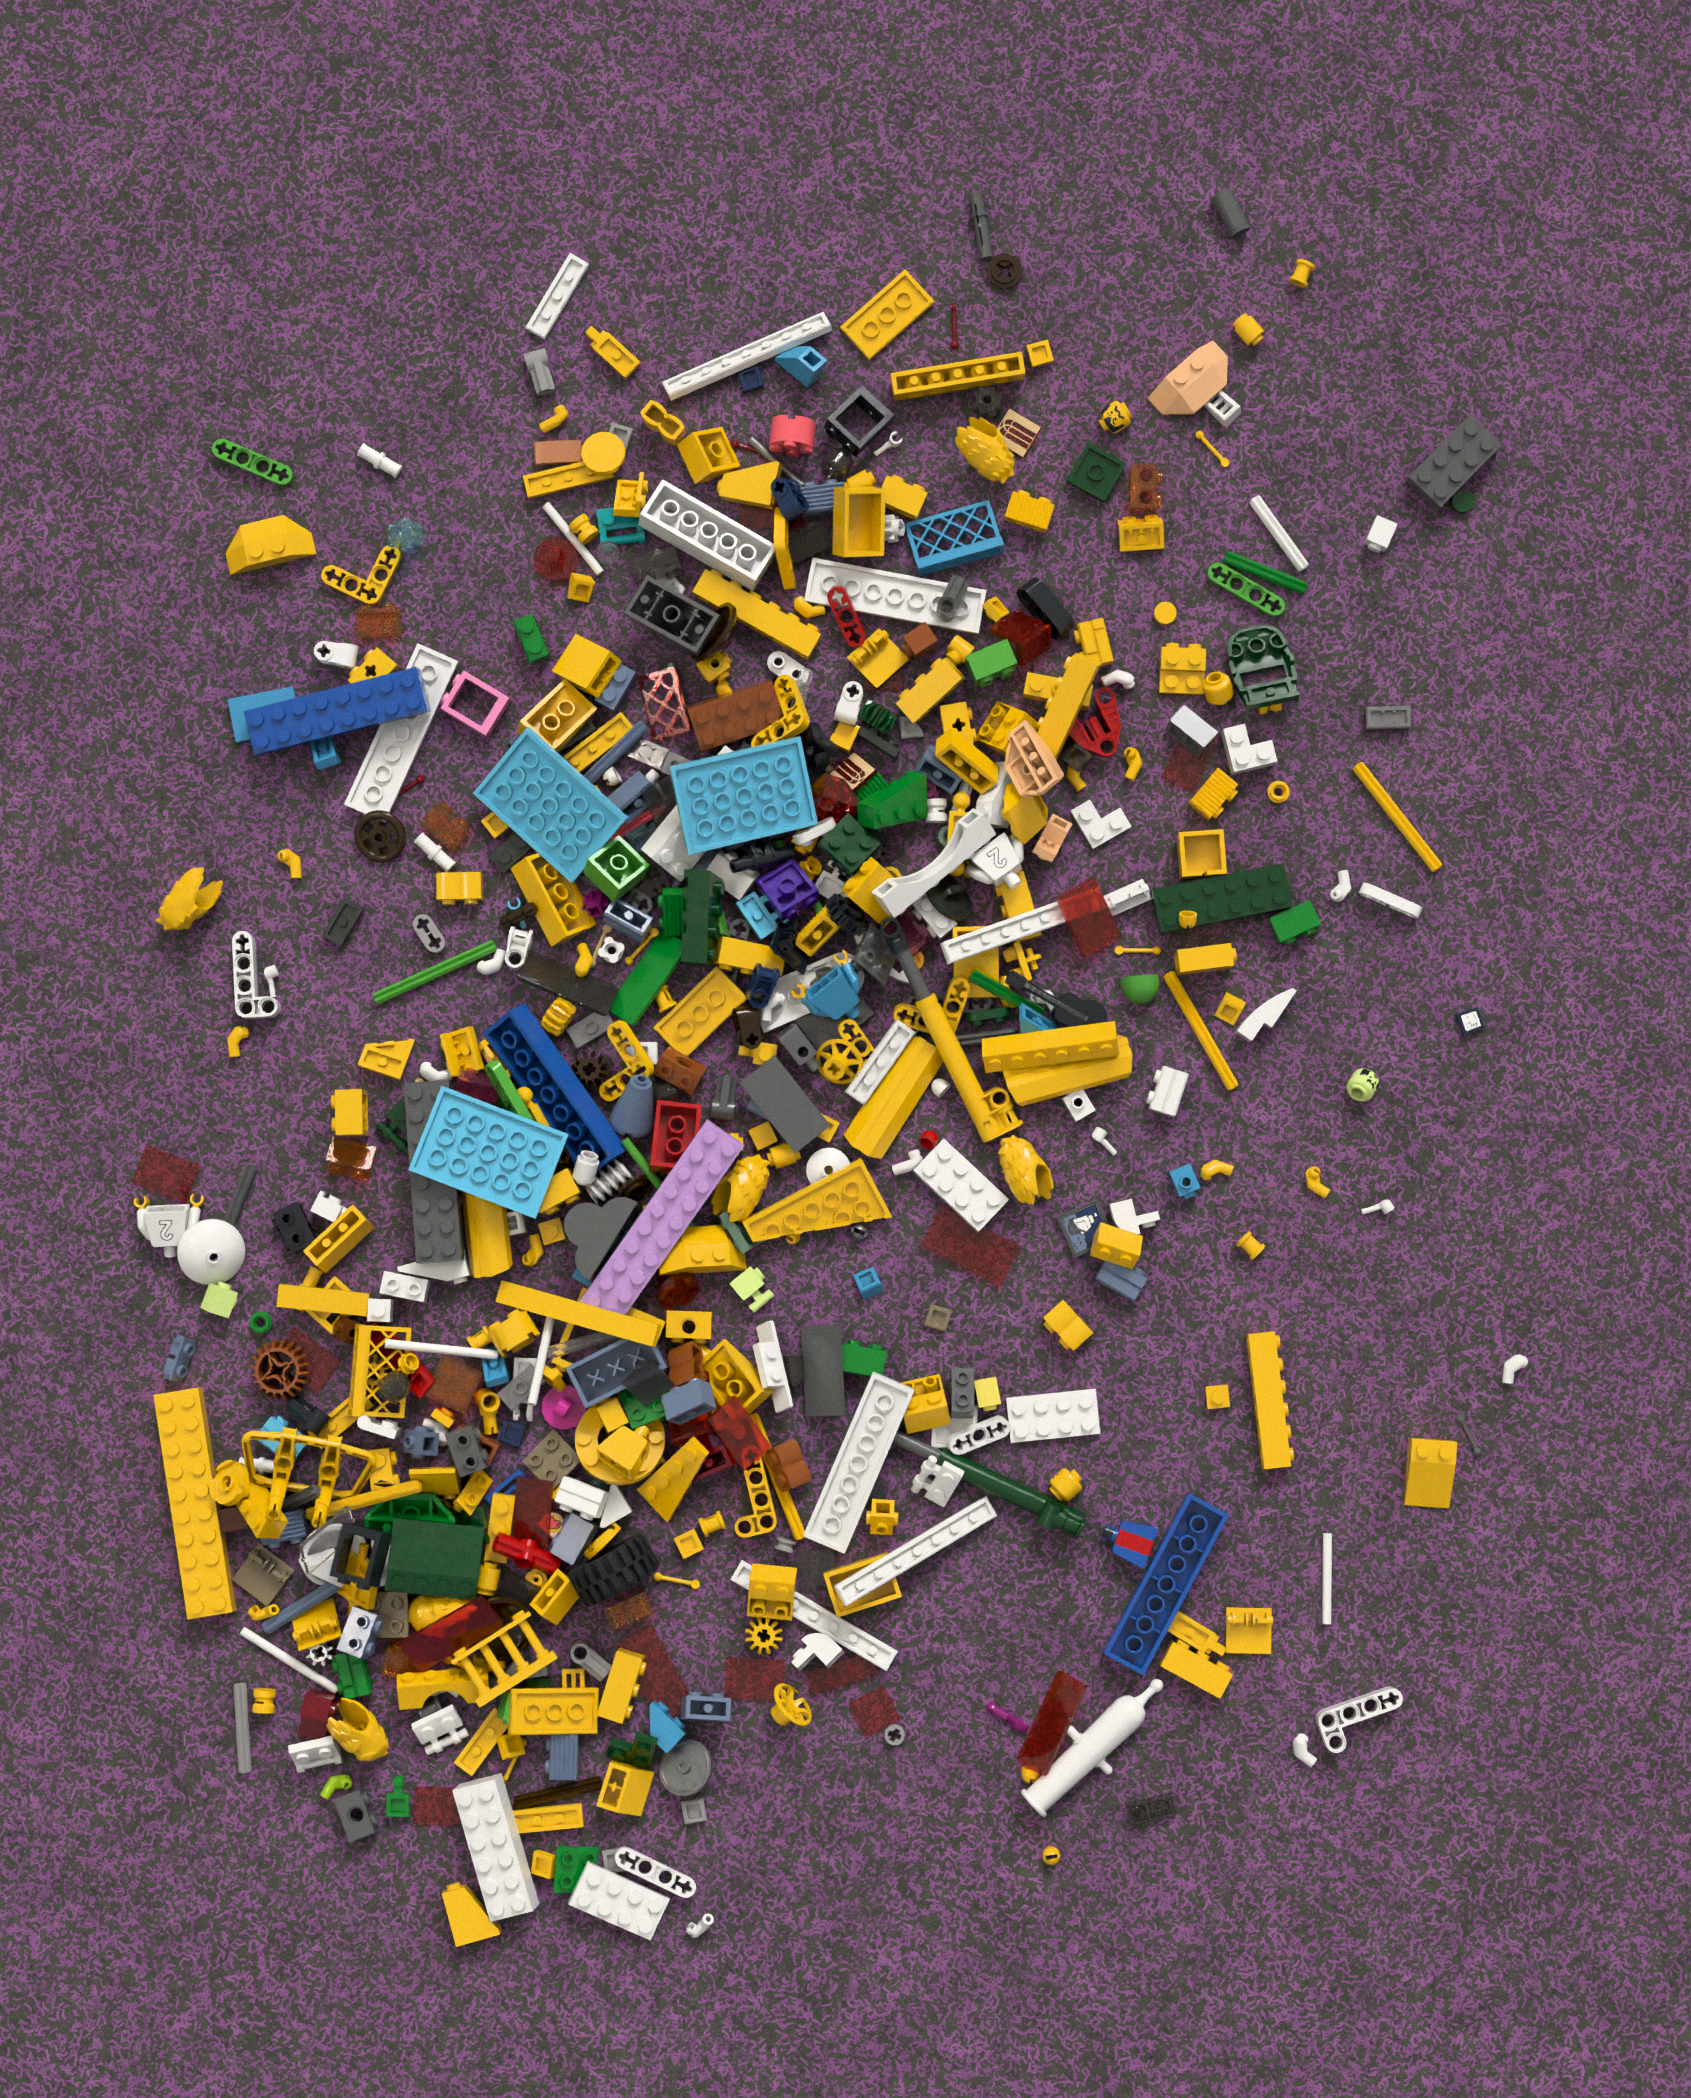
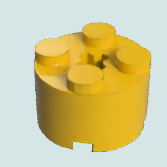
(513, 1333)

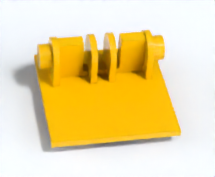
(878, 658)
(316, 1625)
(1248, 1630)

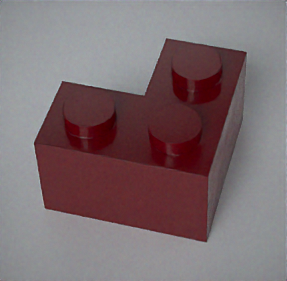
(717, 1459)
(315, 1713)

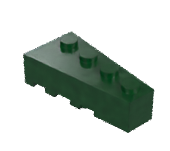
(701, 917)

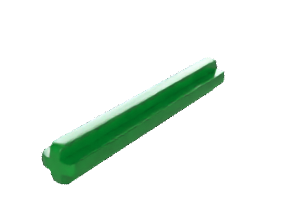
(1265, 572)
(1002, 991)

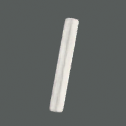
(1279, 533)

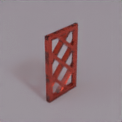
(675, 688)

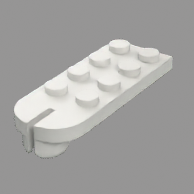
(793, 1007)

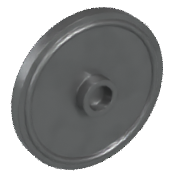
(686, 1768)

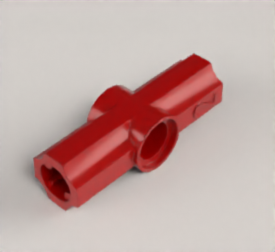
(525, 1553)

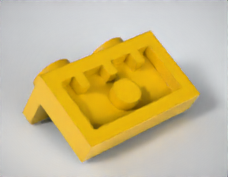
(1141, 533)

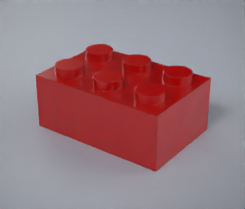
(672, 1132)

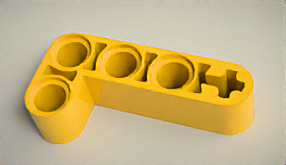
(759, 1510)

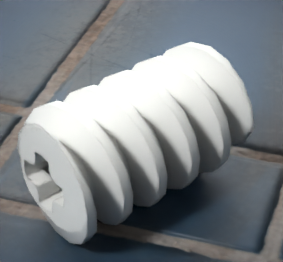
(608, 1181)

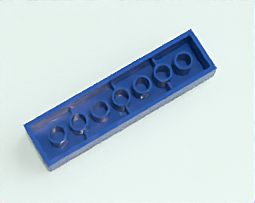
(337, 711)
(555, 1088)
(1165, 1583)

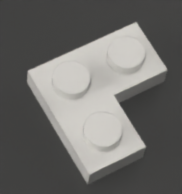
(1098, 829)

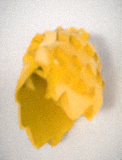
(985, 450)
(187, 902)
(1024, 1170)
(741, 1188)
(428, 1609)
(358, 1731)

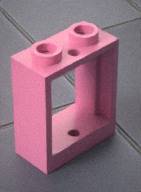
(495, 713)

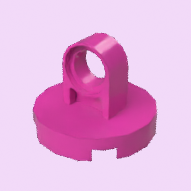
(564, 1408)

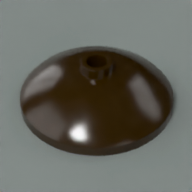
(723, 633)
(506, 1608)

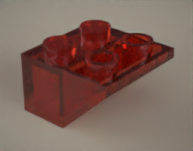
(833, 798)

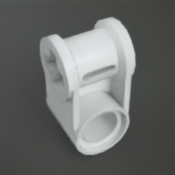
(340, 654)
(849, 707)
(518, 946)

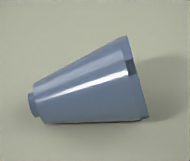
(634, 1108)

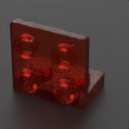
(1026, 632)

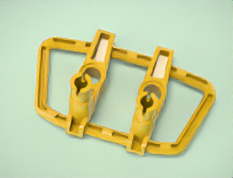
(284, 1463)

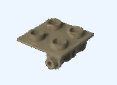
(552, 1459)
(263, 1574)
(395, 1612)

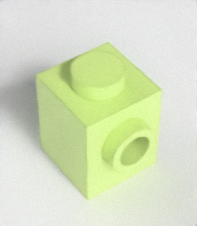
(219, 1299)

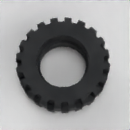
(613, 1570)

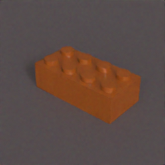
(735, 714)

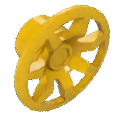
(837, 1063)
(787, 1709)

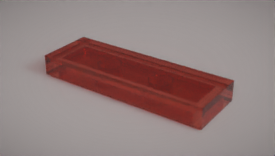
(840, 1673)

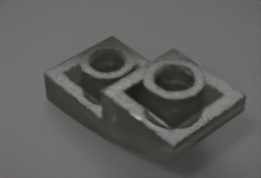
(1151, 1809)

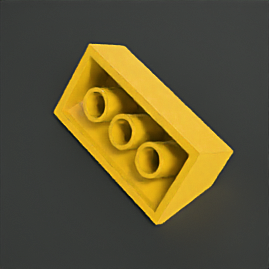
(556, 898)

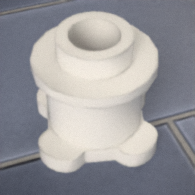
(609, 942)

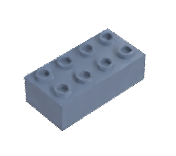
(603, 1371)

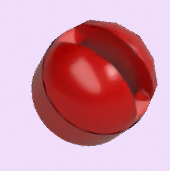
(928, 1139)

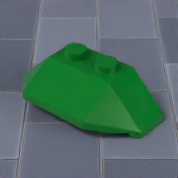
(414, 1506)

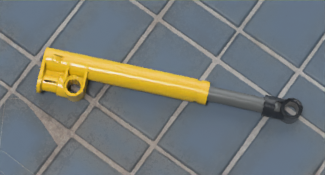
(987, 1115)

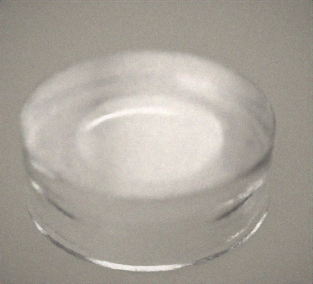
(607, 552)

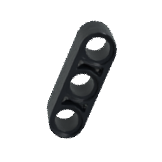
(1045, 607)

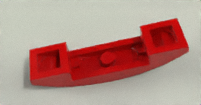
(420, 1380)

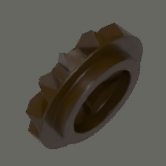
(1004, 260)
(634, 1187)

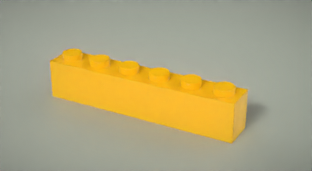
(757, 614)
(1067, 701)
(1050, 1047)
(1268, 1400)

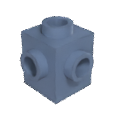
(421, 1442)

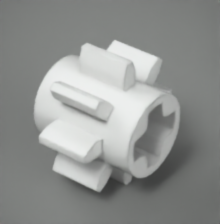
(893, 528)
(326, 1650)

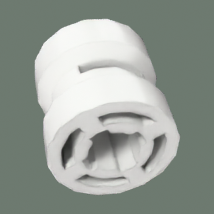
(936, 810)

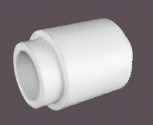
(585, 1168)

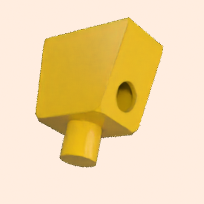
(625, 1450)

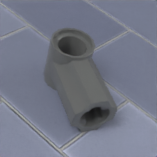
(952, 596)
(723, 1103)

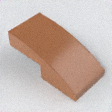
(557, 452)

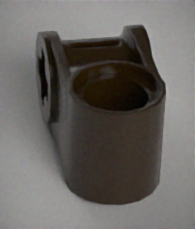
(747, 1022)

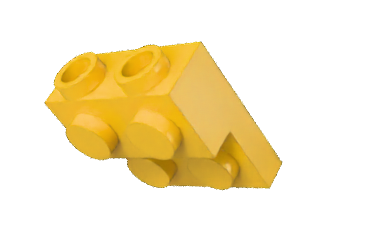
(1182, 669)

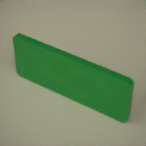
(647, 978)

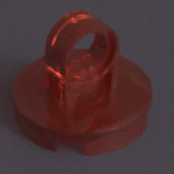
(556, 559)
(676, 1290)

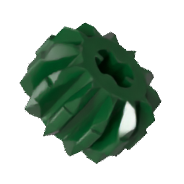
(877, 717)

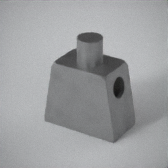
(792, 1040)

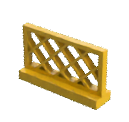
(360, 1370)

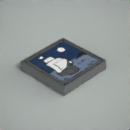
(1080, 1226)

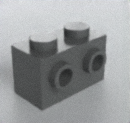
(467, 1450)

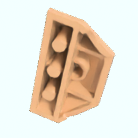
(1192, 382)
(1030, 762)

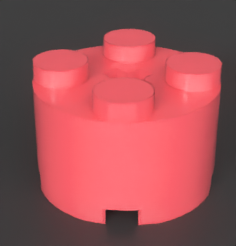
(792, 435)

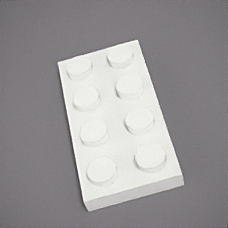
(960, 1185)
(1053, 1415)
(618, 1900)

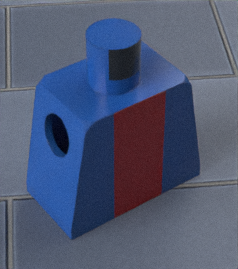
(1131, 1541)

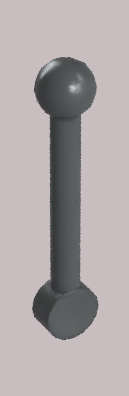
(1461, 1417)

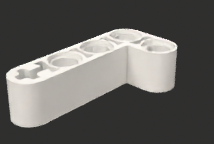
(251, 975)
(1360, 1714)

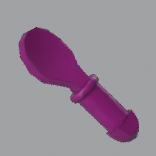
(1015, 1723)

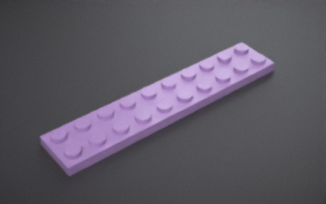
(663, 1219)

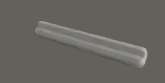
(242, 1728)

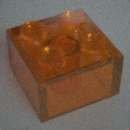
(455, 1383)

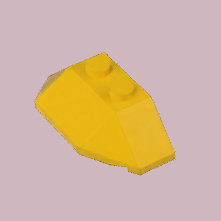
(268, 544)
(703, 1251)

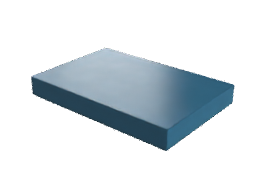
(243, 703)

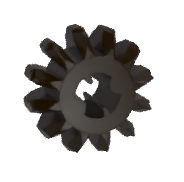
(593, 1076)

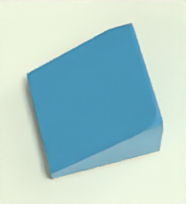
(868, 1283)

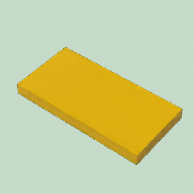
(887, 315)
(700, 1012)
(553, 1711)

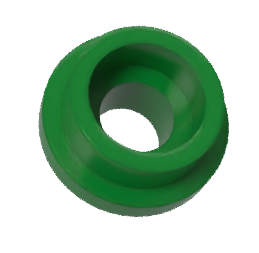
(253, 1322)

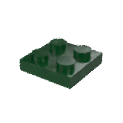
(1096, 472)
(849, 844)

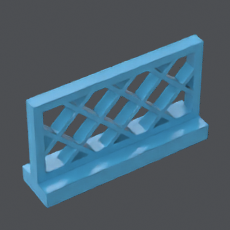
(961, 554)

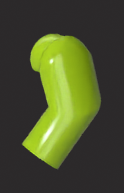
(335, 1782)

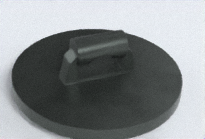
(950, 899)

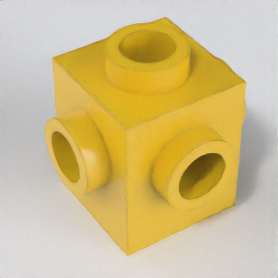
(713, 674)
(882, 1517)

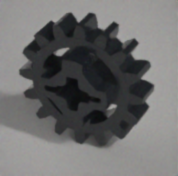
(846, 914)

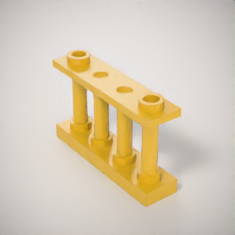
(505, 1681)

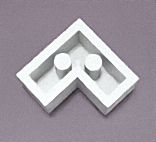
(1243, 756)

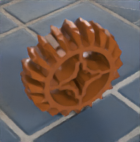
(284, 1377)

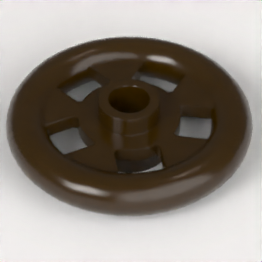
(395, 826)

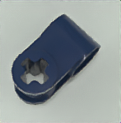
(790, 499)
(761, 981)

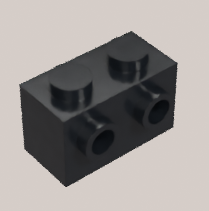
(294, 1227)

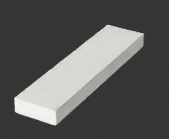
(557, 296)
(880, 1061)

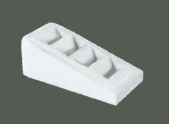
(1230, 416)

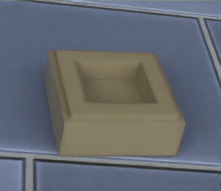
(938, 1317)

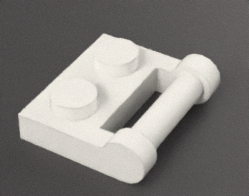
(386, 1427)
(315, 1753)

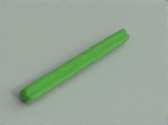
(434, 972)

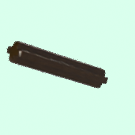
(558, 1792)

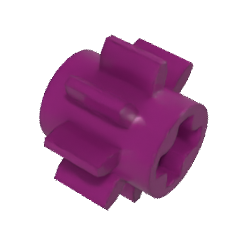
(595, 903)

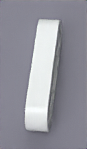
(1394, 901)
(987, 1438)

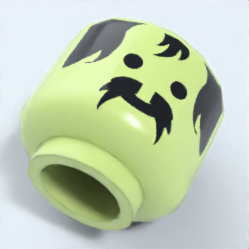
(1362, 1085)

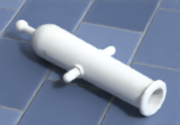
(1090, 1749)

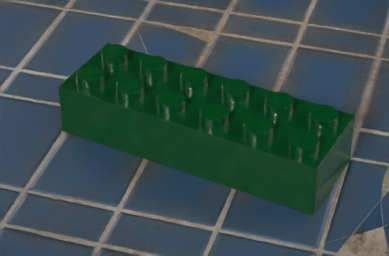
(1222, 898)

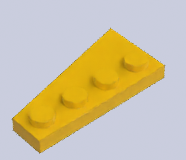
(672, 1480)

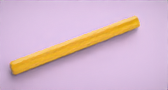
(1397, 816)
(1200, 1030)
(372, 1497)
(784, 1497)

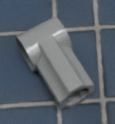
(539, 366)
(591, 1661)

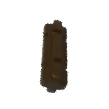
(518, 915)

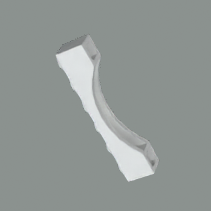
(968, 836)

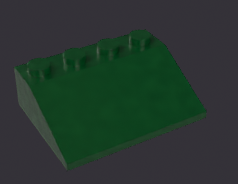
(434, 1558)

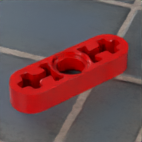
(850, 607)

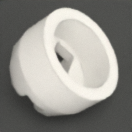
(613, 777)
(940, 1087)

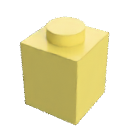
(987, 1393)

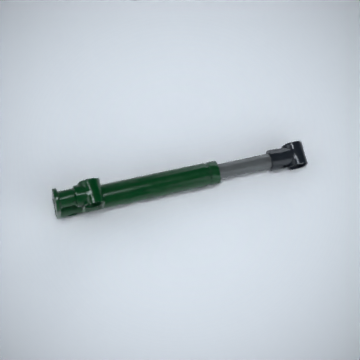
(1048, 1510)

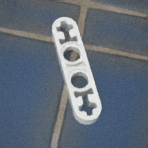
(653, 1874)

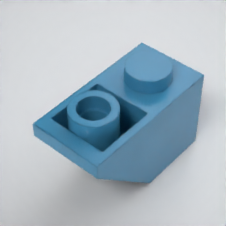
(802, 363)
(664, 1726)

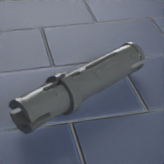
(979, 217)

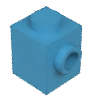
(1184, 1181)

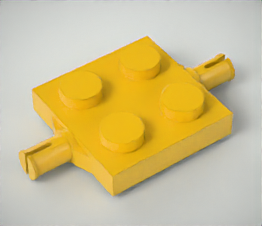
(357, 1566)

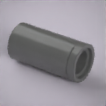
(1231, 213)

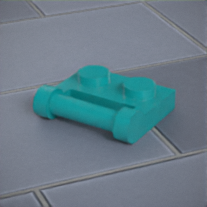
(608, 523)

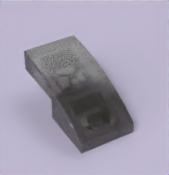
(1074, 755)

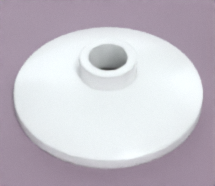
(823, 1158)

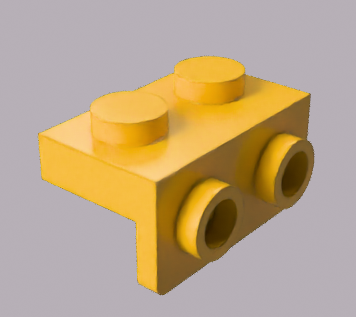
(630, 497)
(461, 1050)

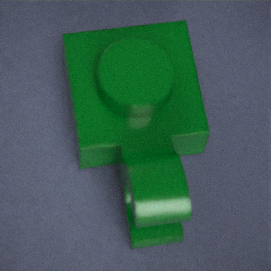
(397, 1801)

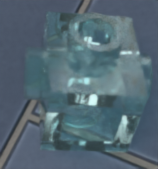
(405, 534)

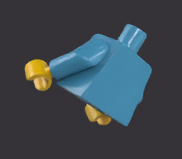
(833, 993)

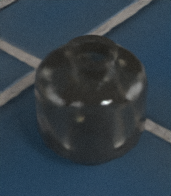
(836, 463)
(665, 1091)
(394, 1387)

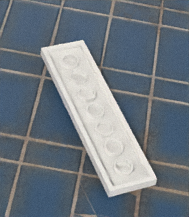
(893, 595)
(399, 741)
(858, 1462)

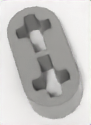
(433, 931)

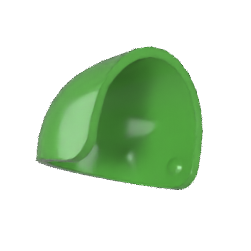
(1140, 988)

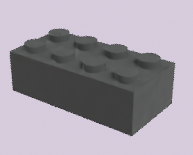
(1453, 463)

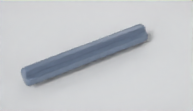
(616, 752)
(299, 1607)

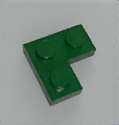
(637, 1754)

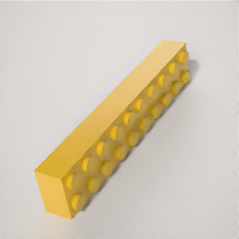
(194, 1513)

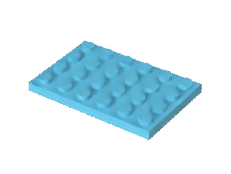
(743, 795)
(550, 804)
(488, 1152)

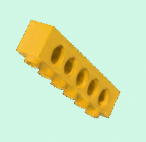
(957, 376)

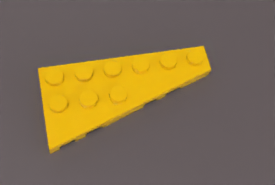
(828, 1203)

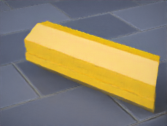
(1055, 1080)
(894, 1098)
(486, 1236)

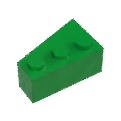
(896, 804)

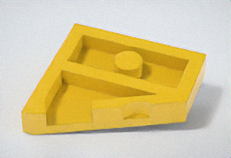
(387, 1057)

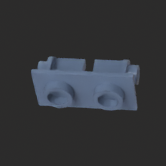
(176, 1368)

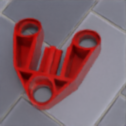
(1111, 720)

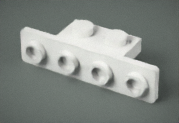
(771, 1366)

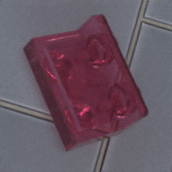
(916, 934)
(476, 1086)

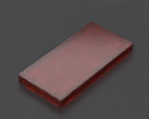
(976, 1251)

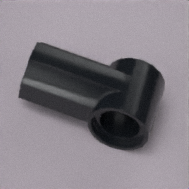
(310, 1416)

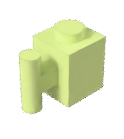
(748, 1285)

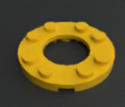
(587, 1441)

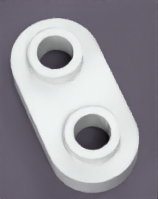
(788, 666)
(806, 836)

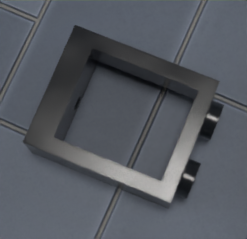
(872, 407)
(376, 1561)

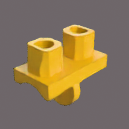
(1016, 953)

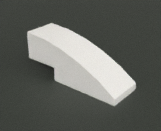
(1264, 1015)

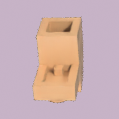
(1052, 838)

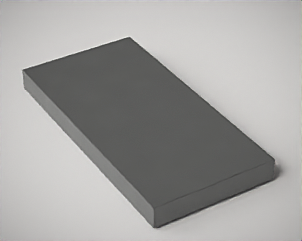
(785, 1104)
(823, 1370)

